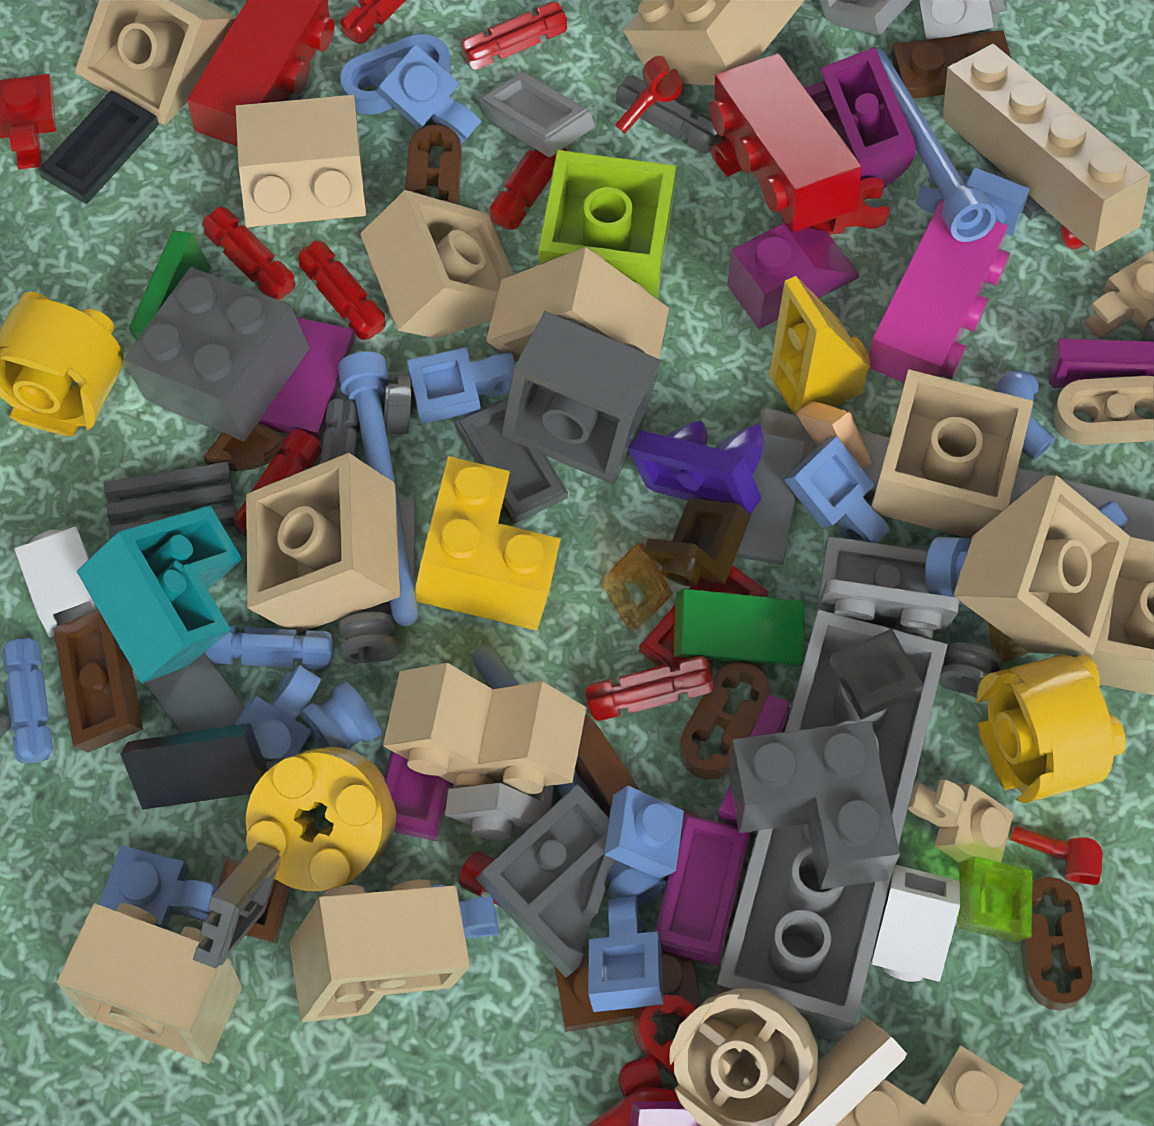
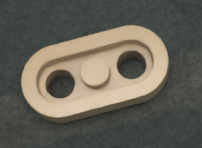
(1112, 408)

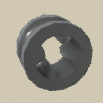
(368, 637)
(967, 667)

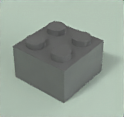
(217, 353)
(579, 396)

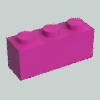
(937, 302)

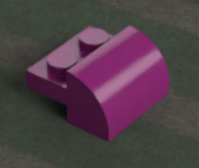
(866, 115)

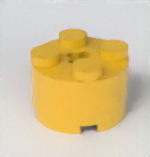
(48, 349)
(1048, 727)
(355, 803)

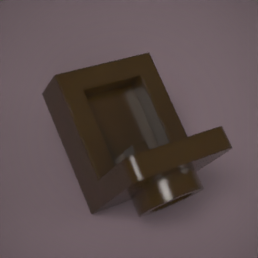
(702, 543)

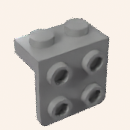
(882, 587)

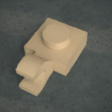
(1126, 298)
(966, 819)

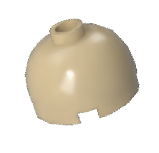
(744, 1060)

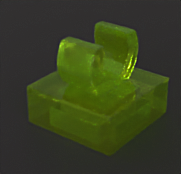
(995, 899)

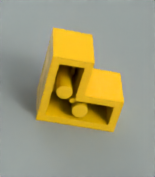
(475, 561)

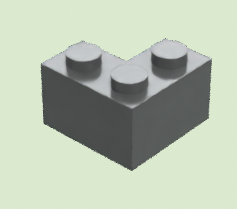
(825, 781)

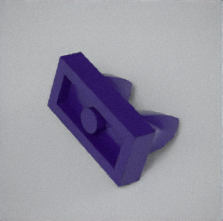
(688, 468)

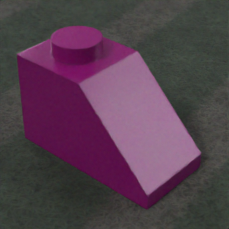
(766, 261)

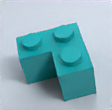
(156, 587)

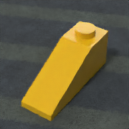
(814, 352)

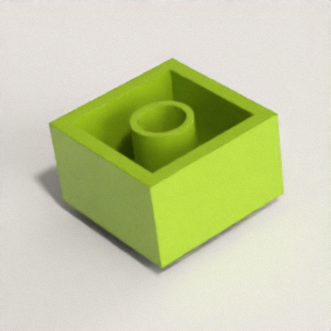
(612, 209)

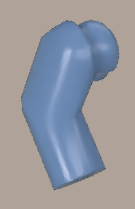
(1025, 385)

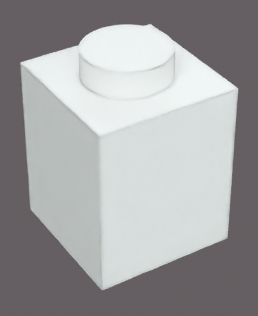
(52, 579)
(916, 924)

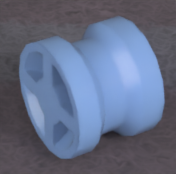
(341, 719)

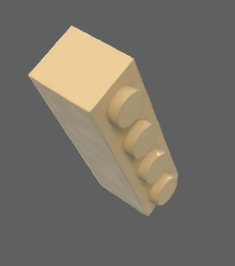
(1045, 147)

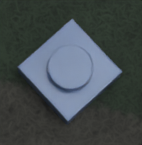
(644, 832)

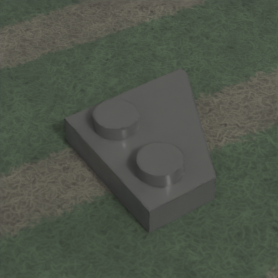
(555, 878)

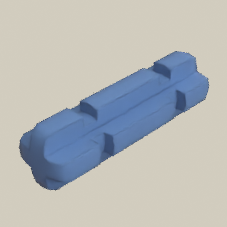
(273, 648)
(27, 700)

